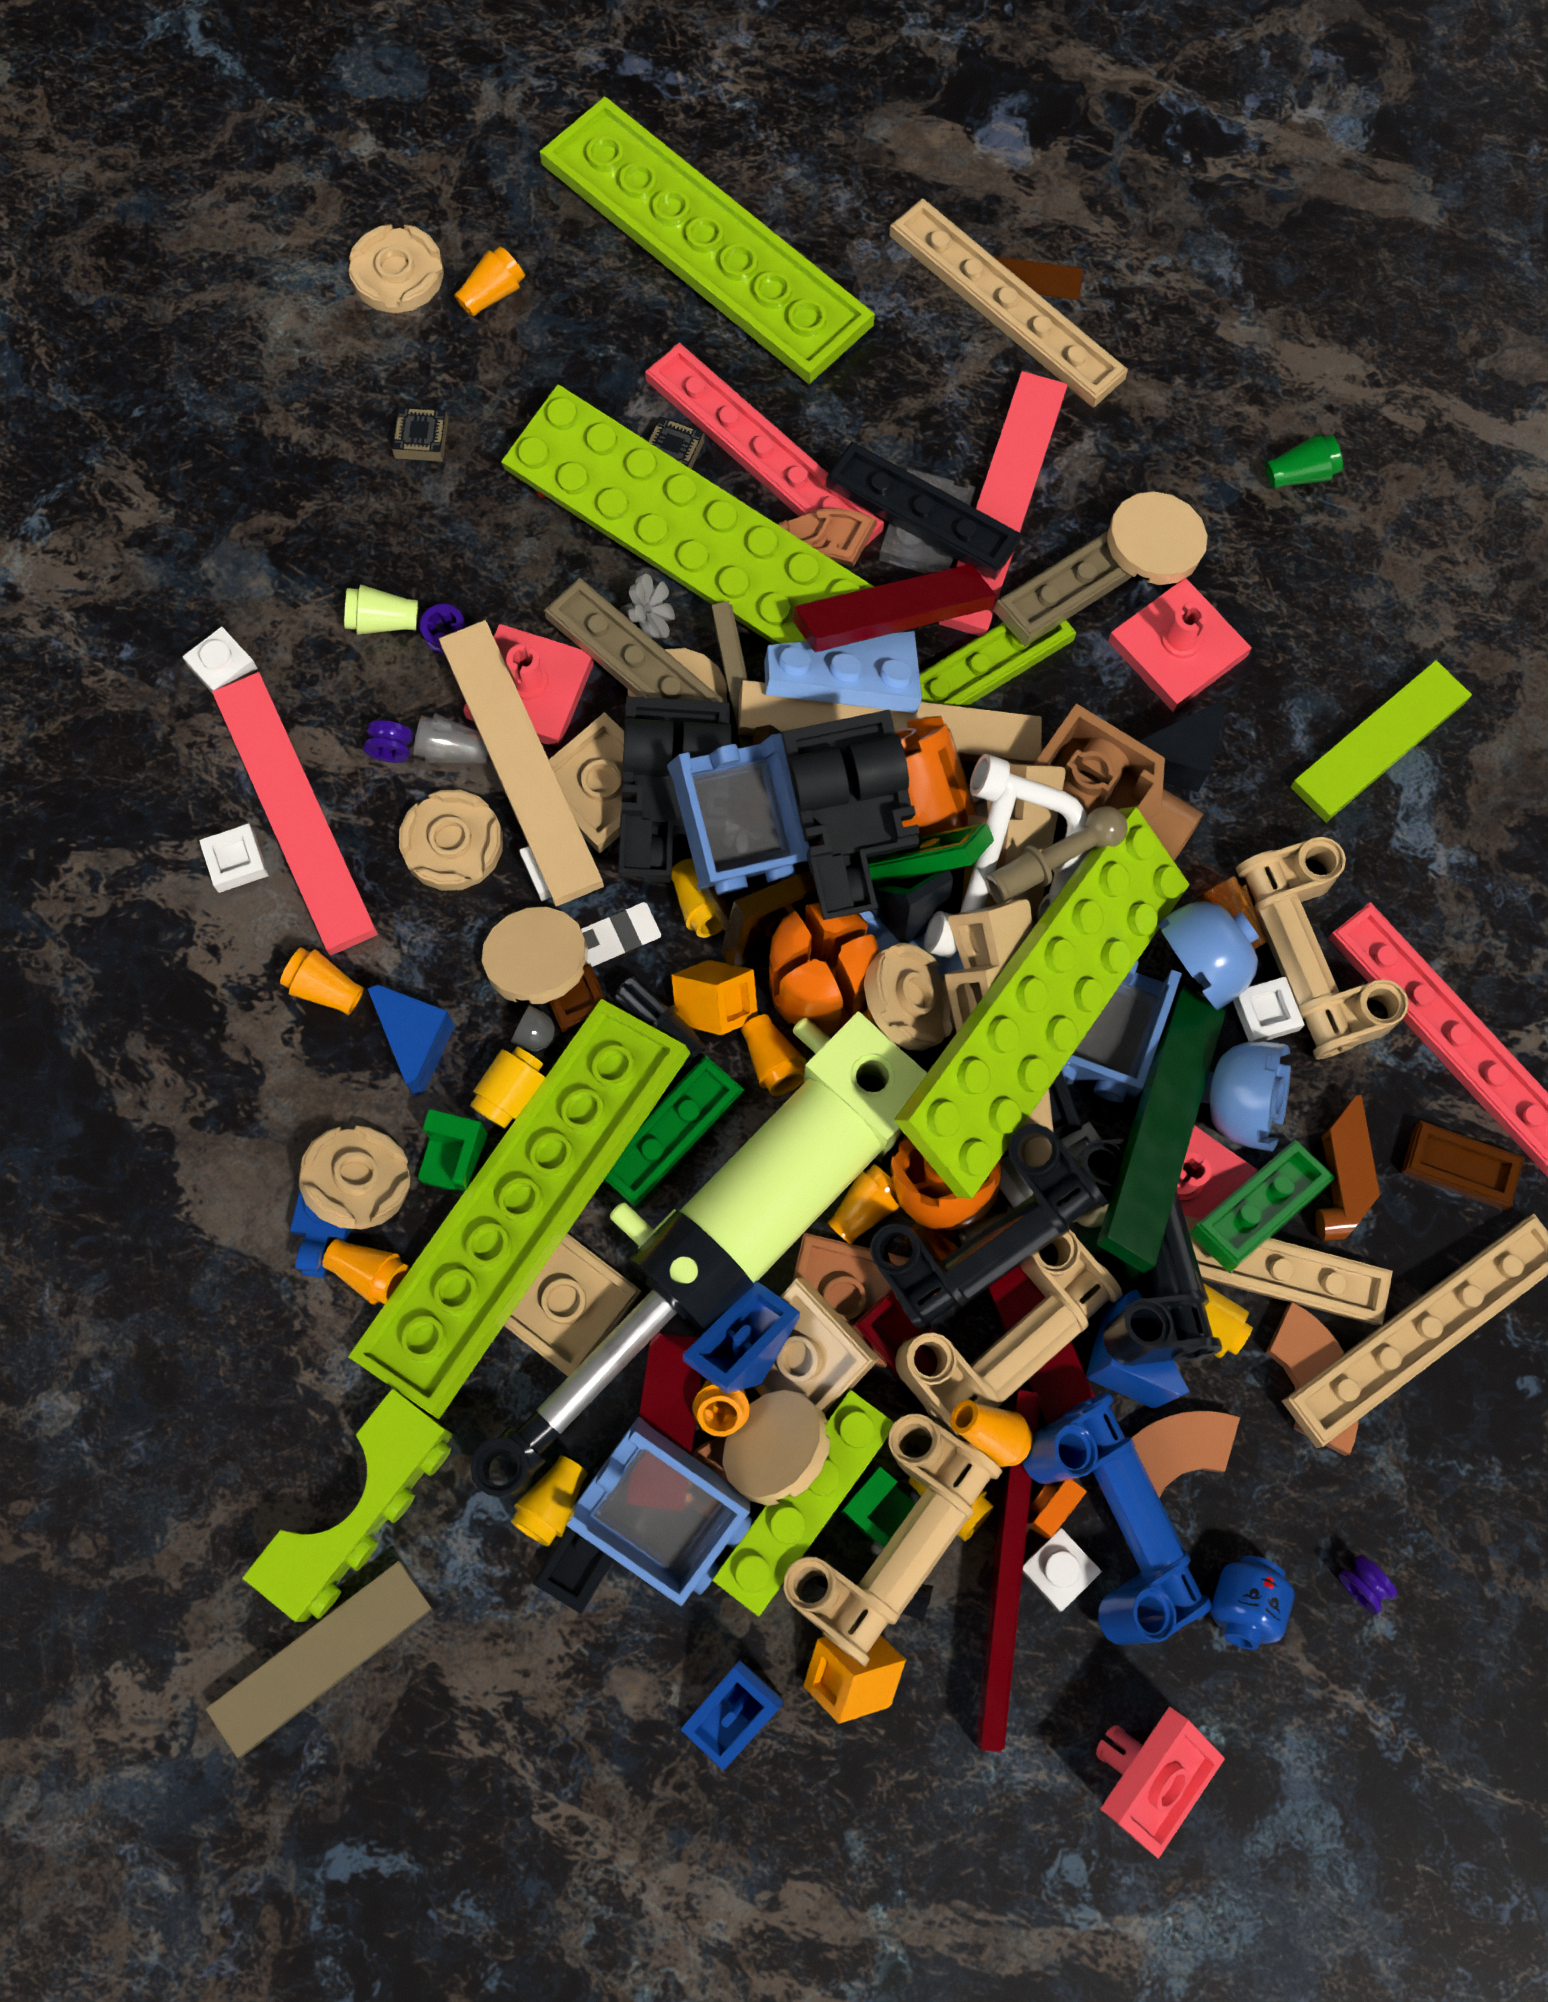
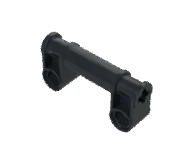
(997, 1247)
(1175, 1320)

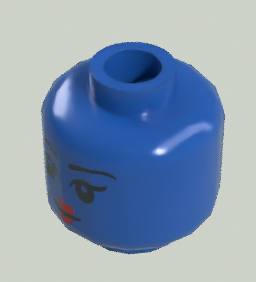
(1252, 1602)

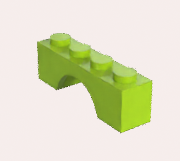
(789, 1528)
(303, 1569)

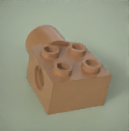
(1117, 772)

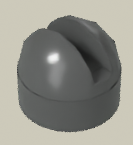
(534, 1030)

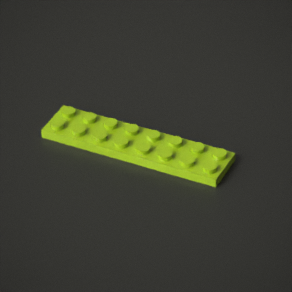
(707, 239)
(673, 517)
(1041, 1007)
(519, 1208)

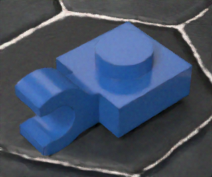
(317, 1236)

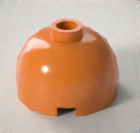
(930, 1200)

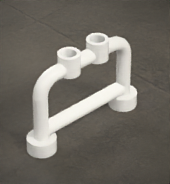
(995, 783)

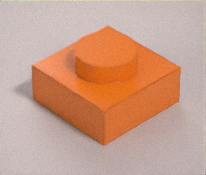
(1053, 1506)

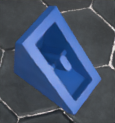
(415, 1034)
(744, 1341)
(1145, 1383)
(732, 1714)

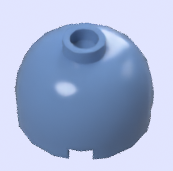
(1213, 948)
(1249, 1093)

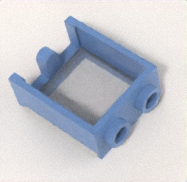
(740, 814)
(1124, 1038)
(661, 1513)

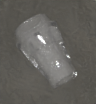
(448, 742)

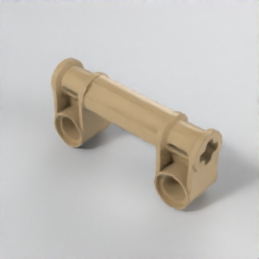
(1279, 885)
(1023, 1347)
(858, 1613)

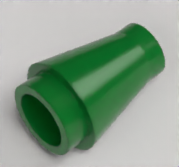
(1306, 463)

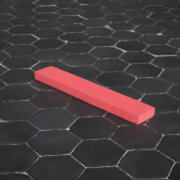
(746, 435)
(1015, 472)
(295, 814)
(1451, 1030)

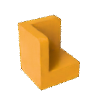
(715, 996)
(849, 1688)

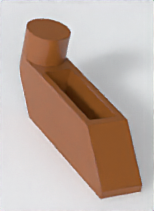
(1352, 1163)

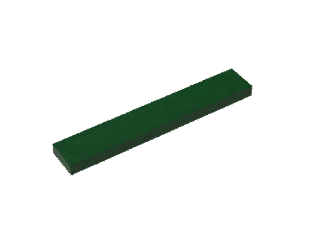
(1161, 1131)

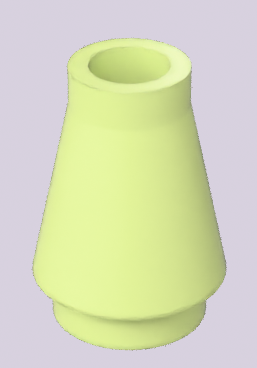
(378, 611)

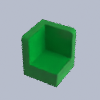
(452, 1151)
(879, 1508)

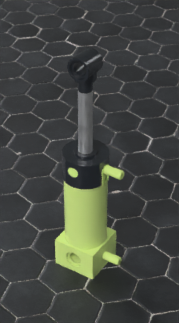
(738, 1221)

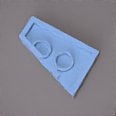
(862, 674)

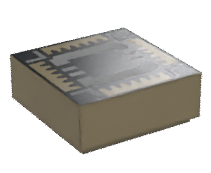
(420, 434)
(677, 440)

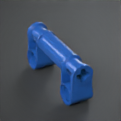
(1164, 1591)

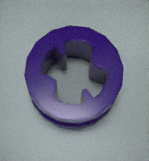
(440, 613)
(388, 741)
(1368, 1584)

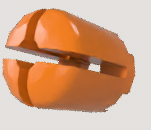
(935, 777)
(820, 968)

